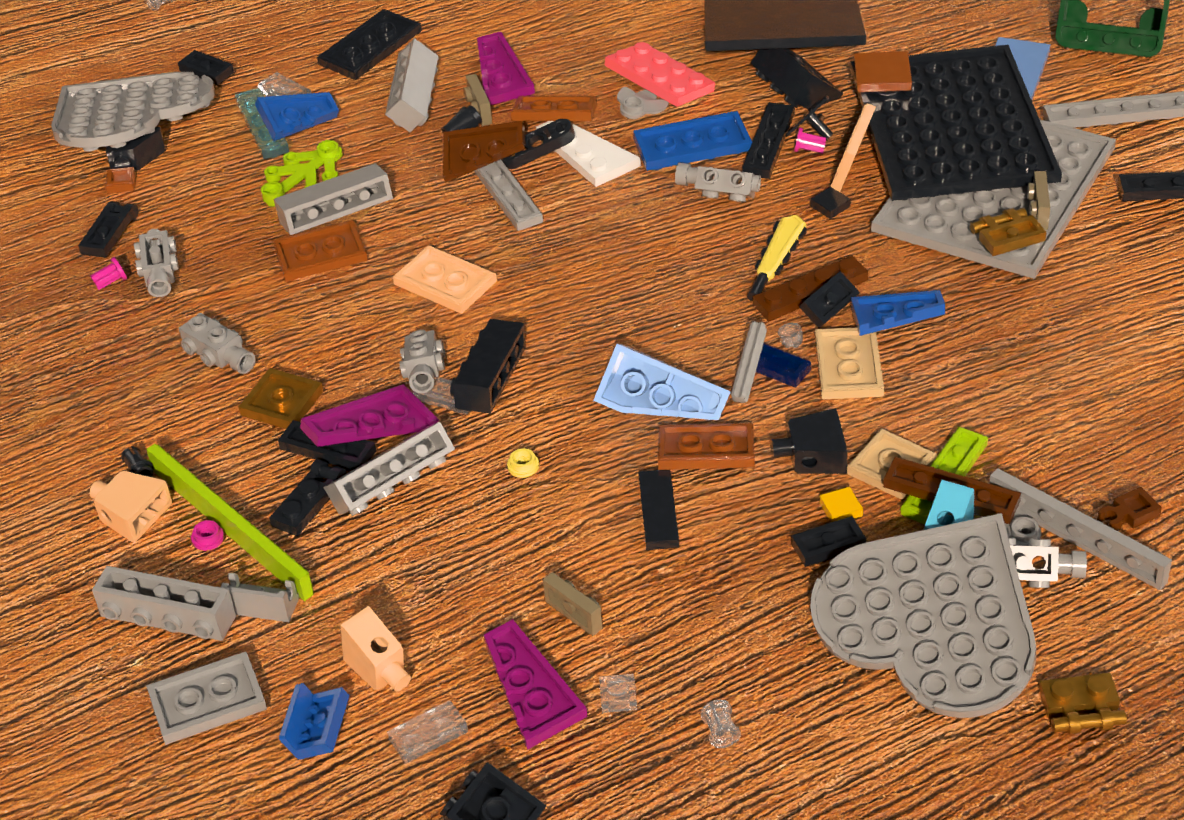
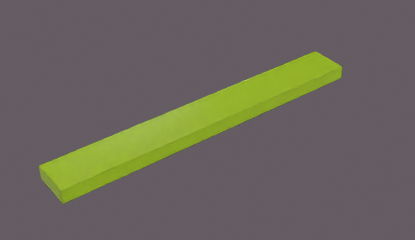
(231, 522)

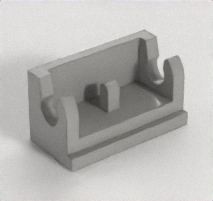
(262, 601)

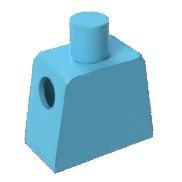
(951, 499)

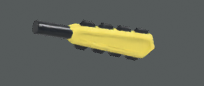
(779, 244)

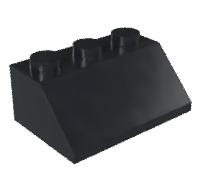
(793, 77)

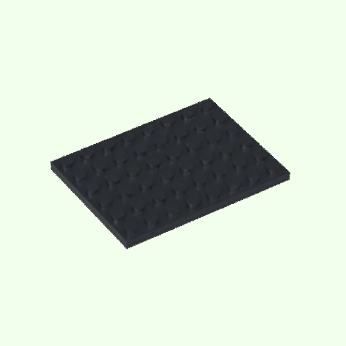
(959, 126)

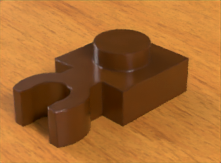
(1132, 508)

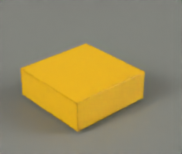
(841, 504)

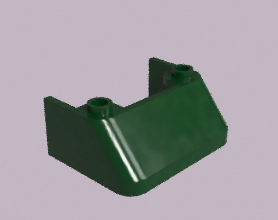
(1078, 34)

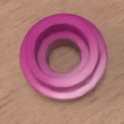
(207, 535)

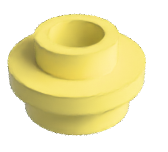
(522, 463)

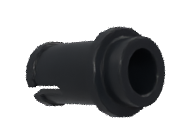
(136, 462)

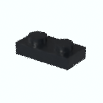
(206, 65)
(829, 299)
(827, 541)

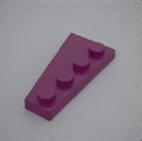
(501, 70)
(374, 416)
(533, 688)

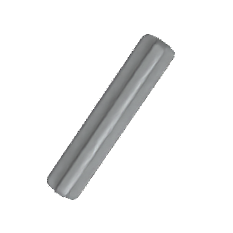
(748, 362)

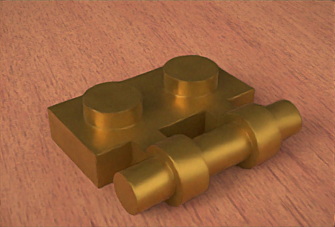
(1008, 231)
(1078, 696)

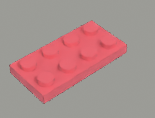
(660, 74)

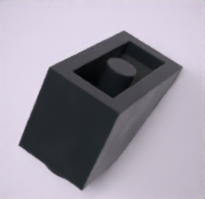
(137, 152)

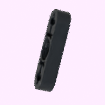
(550, 130)

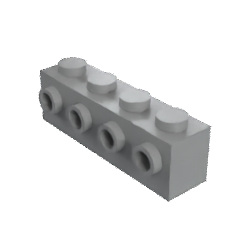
(412, 86)
(333, 198)
(389, 468)
(164, 603)

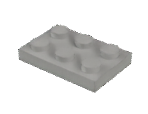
(206, 697)

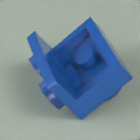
(313, 721)

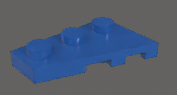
(295, 113)
(893, 310)

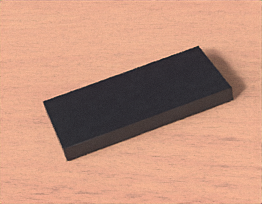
(369, 44)

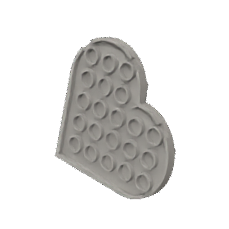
(126, 108)
(935, 609)

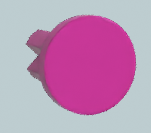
(809, 142)
(108, 274)

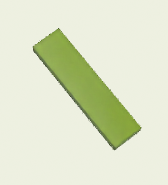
(956, 457)

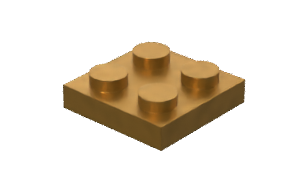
(280, 398)

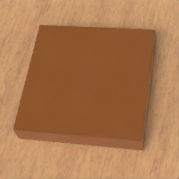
(882, 71)

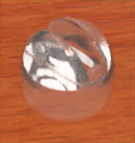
(790, 335)

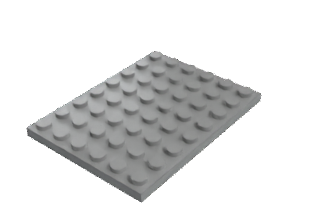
(945, 219)

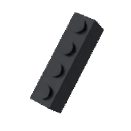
(488, 366)

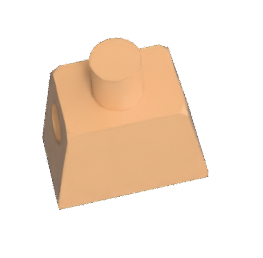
(130, 503)
(373, 651)

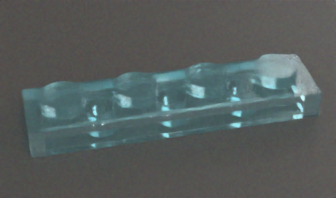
(260, 133)

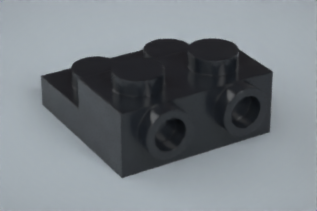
(492, 797)

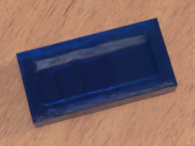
(782, 366)

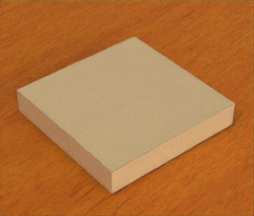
(878, 454)

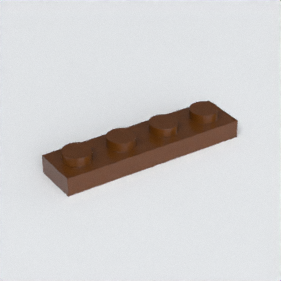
(792, 294)
(924, 482)

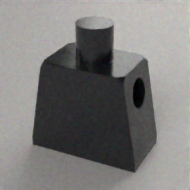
(814, 444)

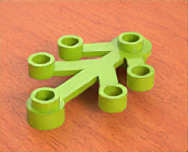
(327, 153)

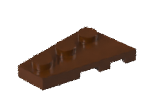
(479, 146)

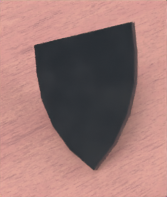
(816, 121)

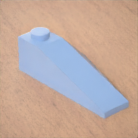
(652, 387)

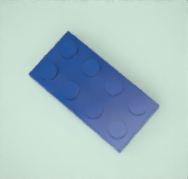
(692, 140)

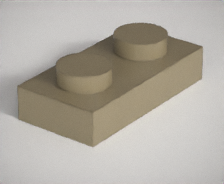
(476, 96)
(1039, 194)
(572, 603)

